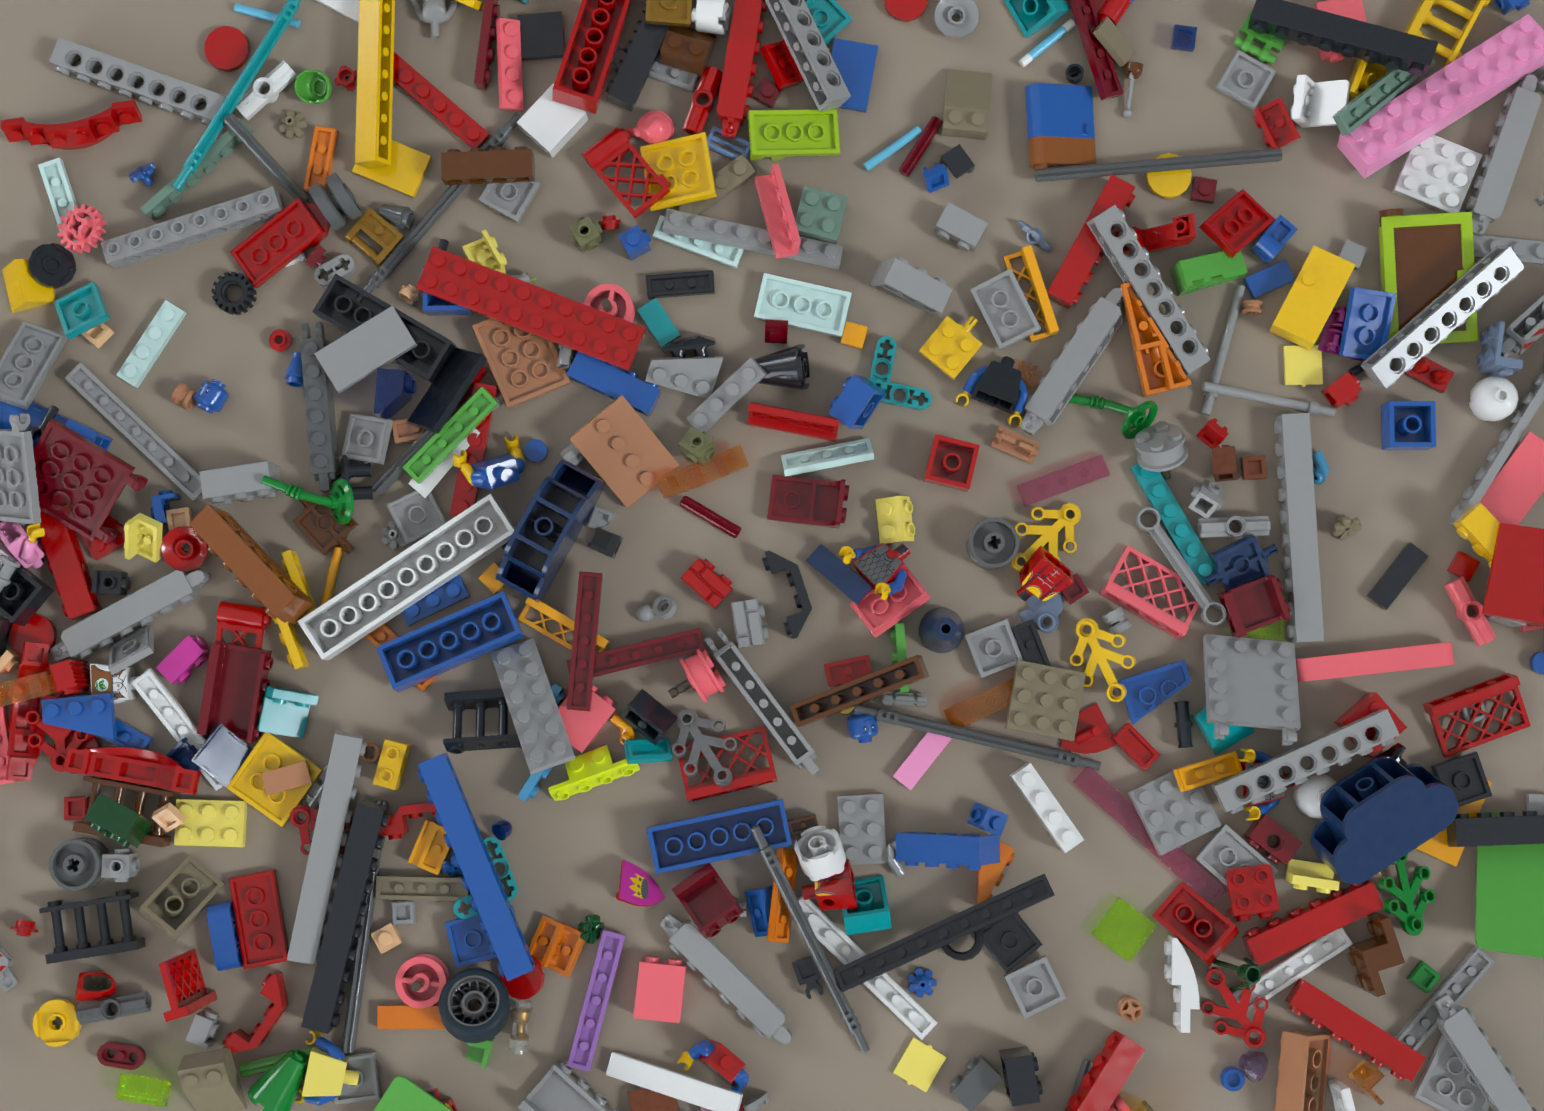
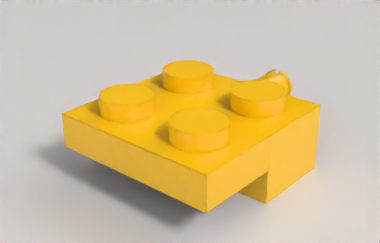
(951, 346)

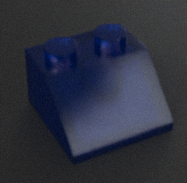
(392, 391)

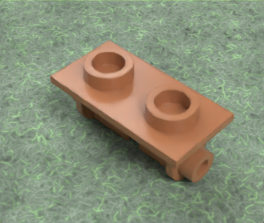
(1015, 444)

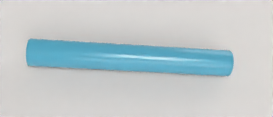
(262, 14)
(895, 146)

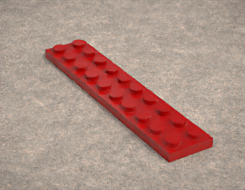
(530, 308)

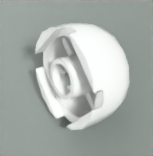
(1493, 399)
(1309, 794)

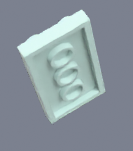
(803, 305)

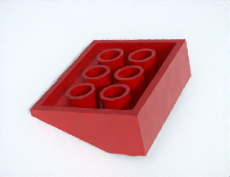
(1517, 575)

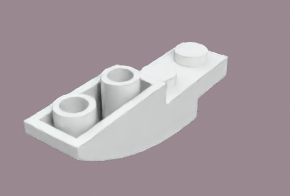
(1181, 973)

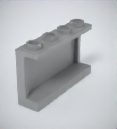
(563, 1092)

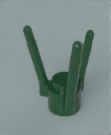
(1247, 973)

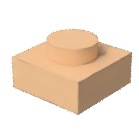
(98, 335)
(179, 517)
(9, 661)
(168, 817)
(386, 938)

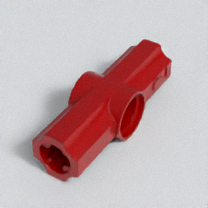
(707, 89)

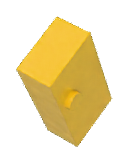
(1312, 298)

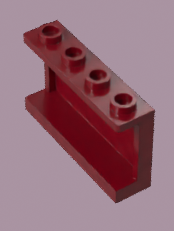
(235, 689)

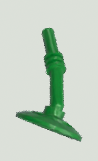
(1133, 415)
(334, 501)

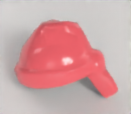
(653, 127)

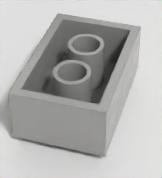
(239, 483)

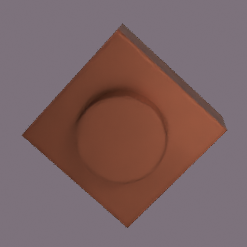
(1253, 467)

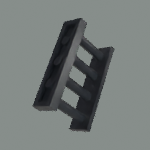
(480, 701)
(106, 944)

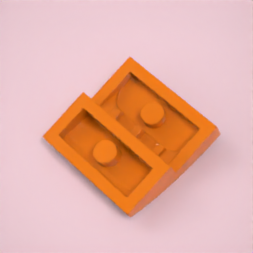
(556, 945)

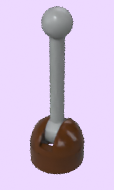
(1132, 71)

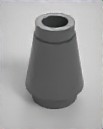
(398, 215)

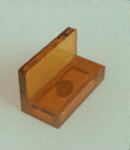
(1366, 1077)

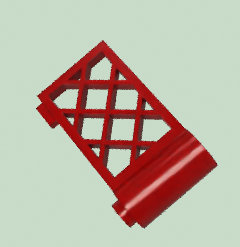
(607, 152)
(242, 618)

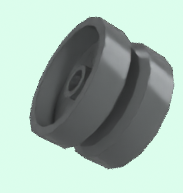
(335, 201)
(1002, 534)
(77, 863)

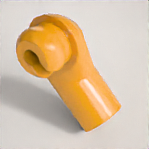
(626, 730)

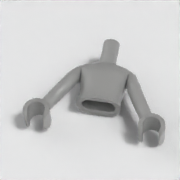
(434, 13)

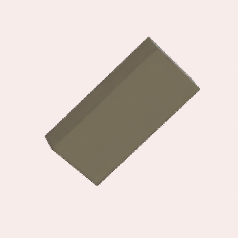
(1114, 41)

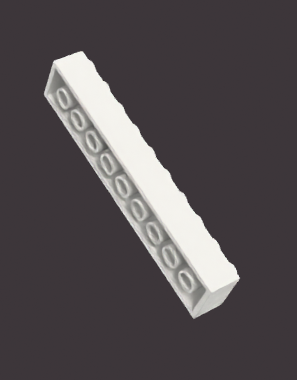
(407, 577)

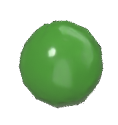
(313, 86)

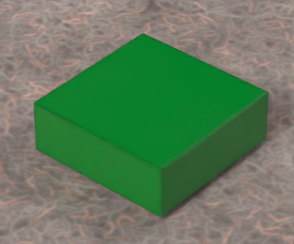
(1423, 976)

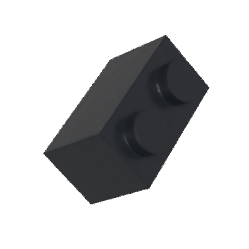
(648, 717)

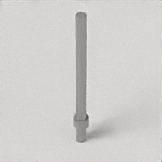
(1223, 349)
(1309, 407)

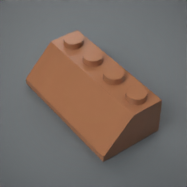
(1302, 1071)

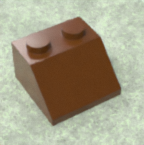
(687, 49)

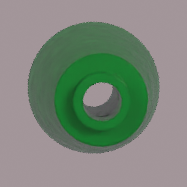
(281, 1083)

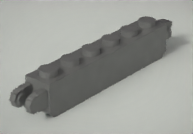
(319, 410)

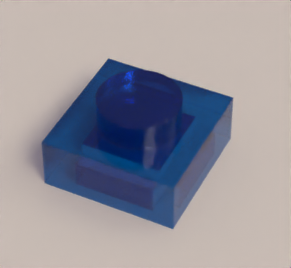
(1183, 38)

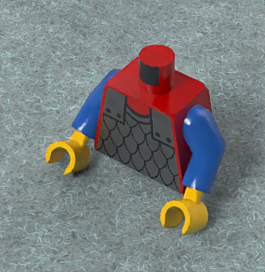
(879, 566)
(1252, 759)
(718, 1060)

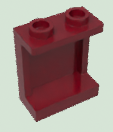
(1254, 605)
(708, 901)

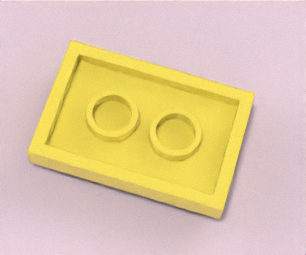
(211, 823)

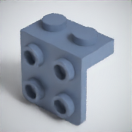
(1490, 358)

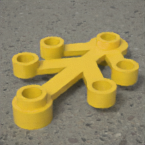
(1049, 533)
(1100, 655)

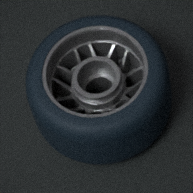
(473, 987)

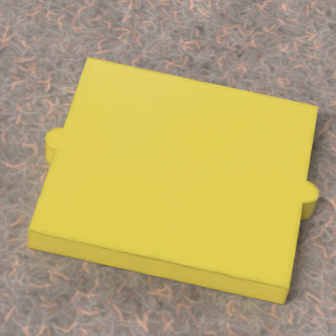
(1302, 366)
(919, 1064)

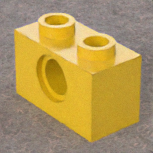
(392, 764)

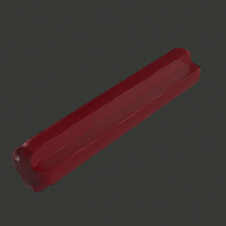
(920, 146)
(710, 516)

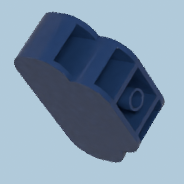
(549, 529)
(1380, 817)

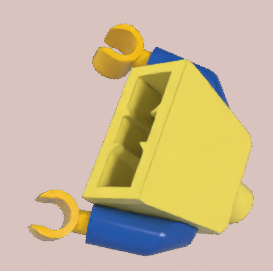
(325, 1072)

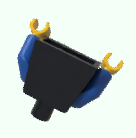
(999, 387)

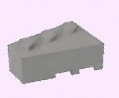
(912, 285)

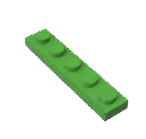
(451, 435)

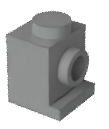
(203, 1028)

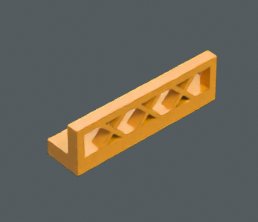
(1039, 291)
(557, 616)

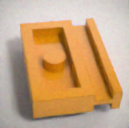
(430, 848)

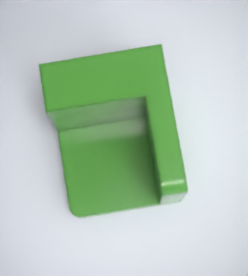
(480, 1052)

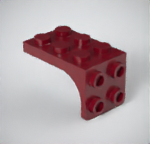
(807, 501)

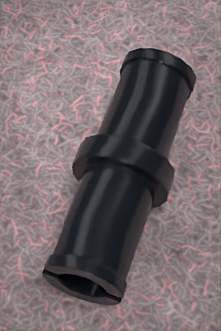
(1183, 724)

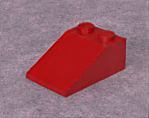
(1196, 923)

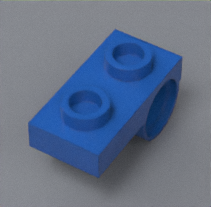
(1273, 239)

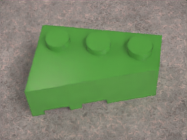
(1207, 271)

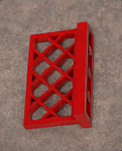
(792, 421)
(1476, 695)
(740, 781)
(184, 985)

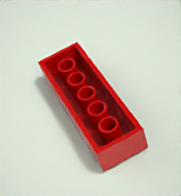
(590, 53)

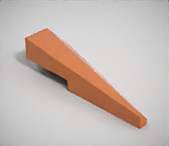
(1154, 360)

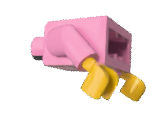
(23, 542)

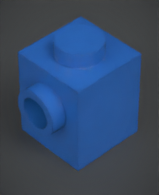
(635, 242)

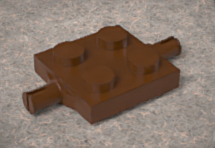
(322, 529)

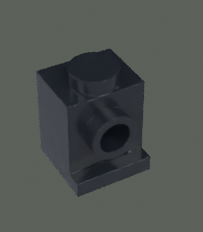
(101, 579)

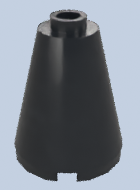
(786, 368)

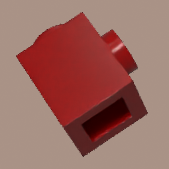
(1342, 390)

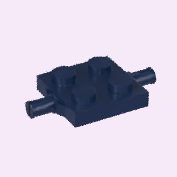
(1240, 562)

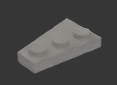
(688, 375)

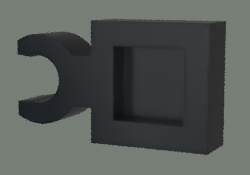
(807, 973)

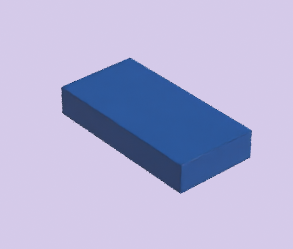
(1269, 279)

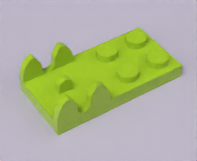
(793, 133)

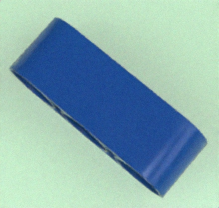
(224, 936)

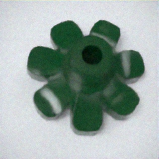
(591, 928)

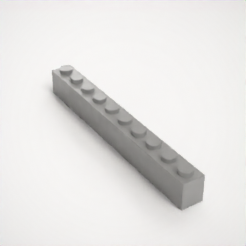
(1299, 527)
(325, 846)

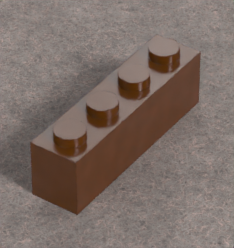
(487, 166)

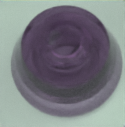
(1253, 1065)

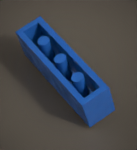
(614, 382)

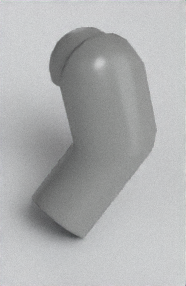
(896, 866)

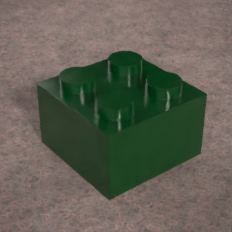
(117, 821)

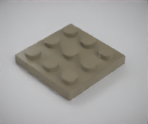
(1045, 700)

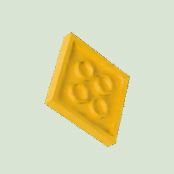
(685, 165)
(248, 784)

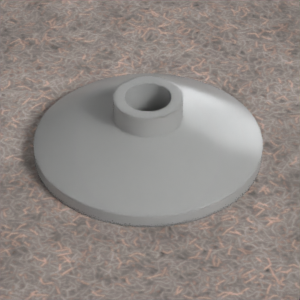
(964, 9)

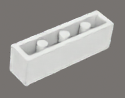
(1046, 807)

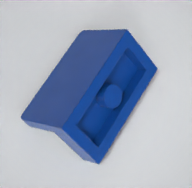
(759, 909)

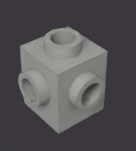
(1206, 498)
(120, 865)

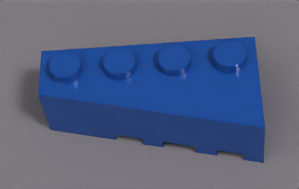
(947, 849)

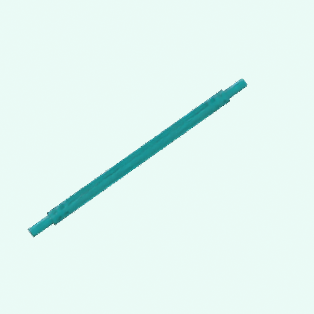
(237, 92)

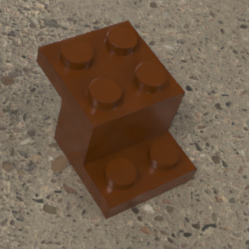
(1375, 954)

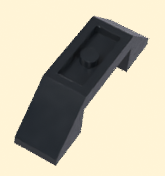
(778, 564)

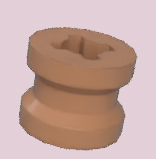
(184, 396)
(1132, 1013)

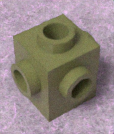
(591, 239)
(697, 446)

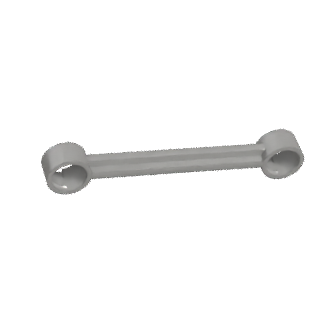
(1180, 566)

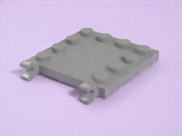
(18, 474)
(1251, 685)

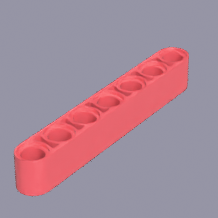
(1374, 661)

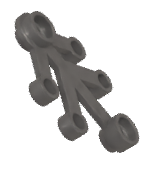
(703, 744)

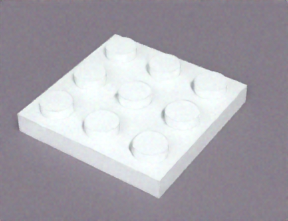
(1437, 174)

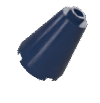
(931, 632)

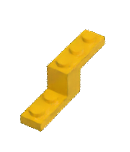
(288, 632)

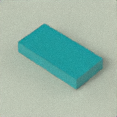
(658, 322)
(646, 752)

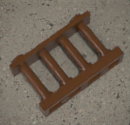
(156, 836)

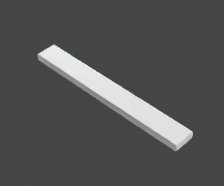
(882, 986)

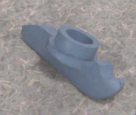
(1034, 235)

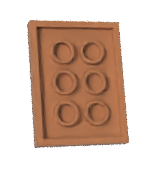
(519, 362)
(623, 451)

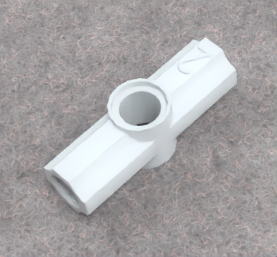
(254, 100)

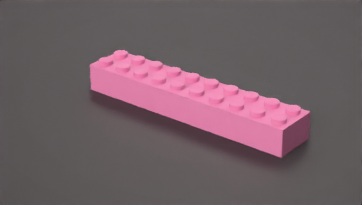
(1445, 96)

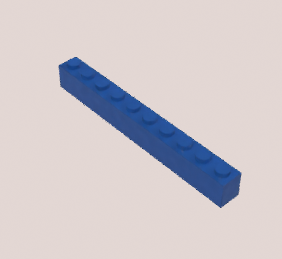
(476, 866)

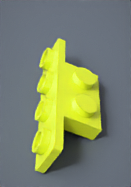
(591, 771)

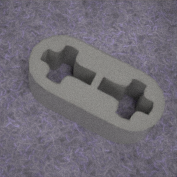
(333, 265)

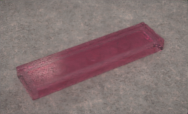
(1063, 480)

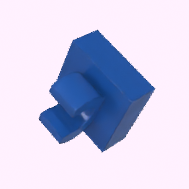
(935, 177)

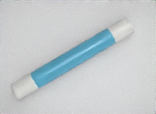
(1046, 43)

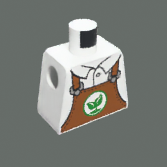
(119, 684)

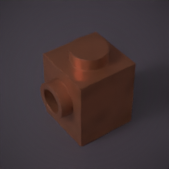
(1224, 463)

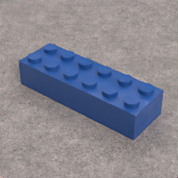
(450, 642)
(717, 835)

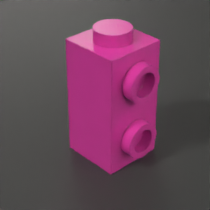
(184, 659)

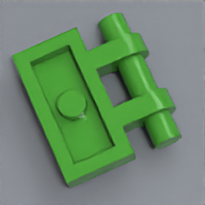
(1268, 41)

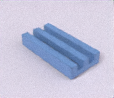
(711, 137)

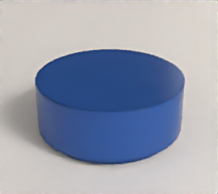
(536, 451)
(1537, 662)
(1232, 1078)

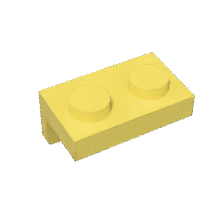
(485, 253)
(895, 519)
(143, 538)
(1311, 874)

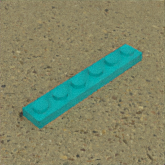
(1175, 522)

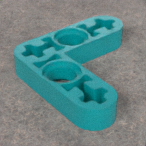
(884, 380)
(511, 882)

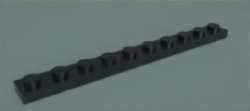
(944, 932)

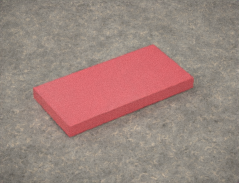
(1517, 482)

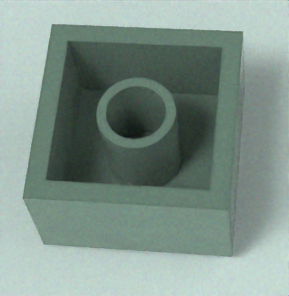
(820, 214)

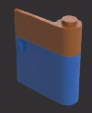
(1060, 125)

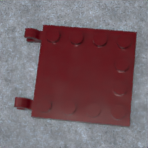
(80, 481)

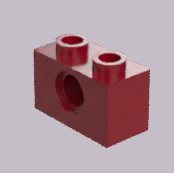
(1285, 845)

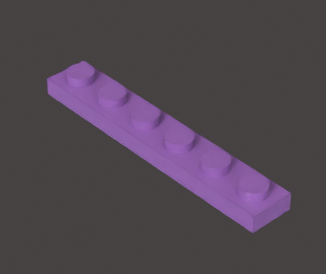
(596, 1000)

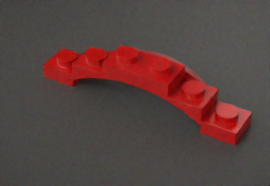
(74, 134)
(20, 754)
(133, 766)

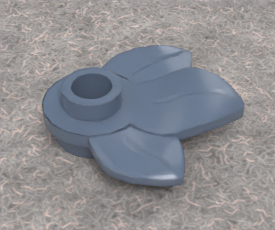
(1039, 610)

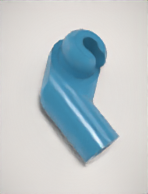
(1321, 468)

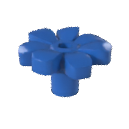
(143, 174)
(449, 867)
(918, 979)

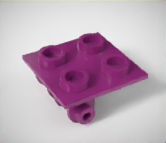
(1332, 332)

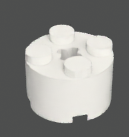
(711, 16)
(820, 853)

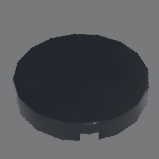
(52, 265)

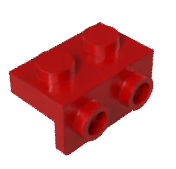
(781, 64)
(1276, 123)

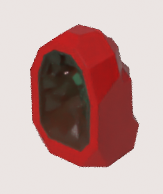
(94, 986)

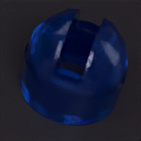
(502, 829)

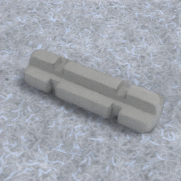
(904, 699)

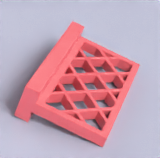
(1141, 607)

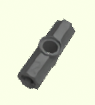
(101, 1009)

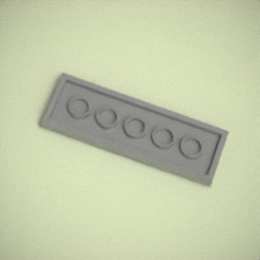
(532, 706)

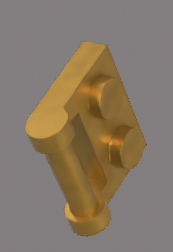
(379, 231)

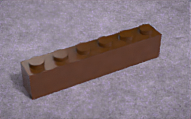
(859, 691)

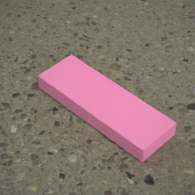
(920, 759)

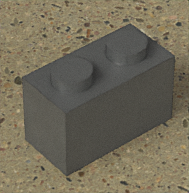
(975, 1082)

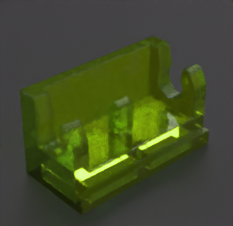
(143, 1090)

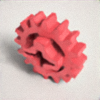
(81, 228)

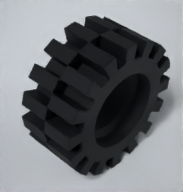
(247, 293)

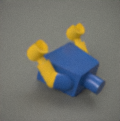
(495, 470)

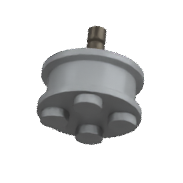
(1161, 448)

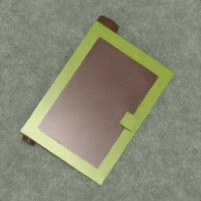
(1422, 260)

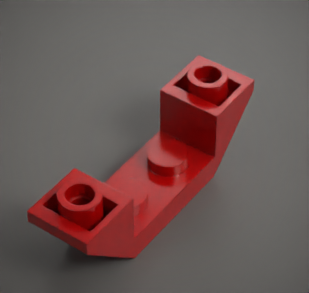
(1166, 236)
(398, 823)
(275, 991)

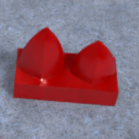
(1431, 374)

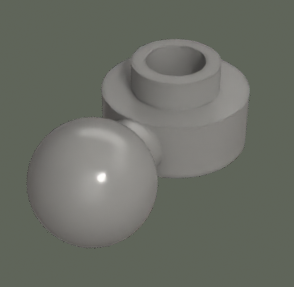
(646, 612)

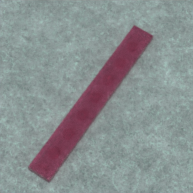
(1127, 816)

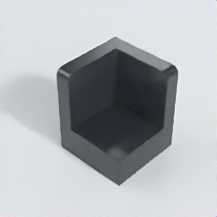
(957, 161)
(605, 543)

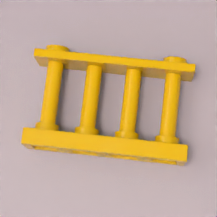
(1424, 15)

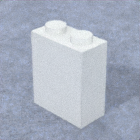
(551, 123)

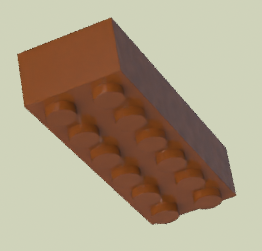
(251, 565)

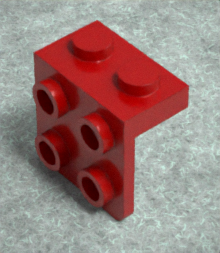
(1251, 892)

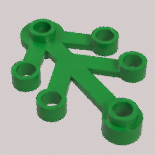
(1411, 918)

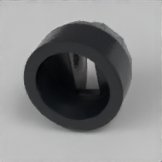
(1072, 71)

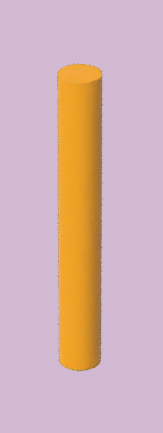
(332, 575)

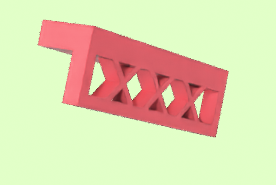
(778, 213)

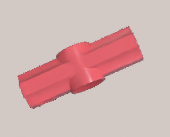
(1477, 624)

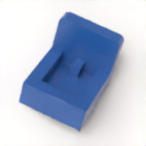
(1509, 5)
(160, 505)
(987, 819)

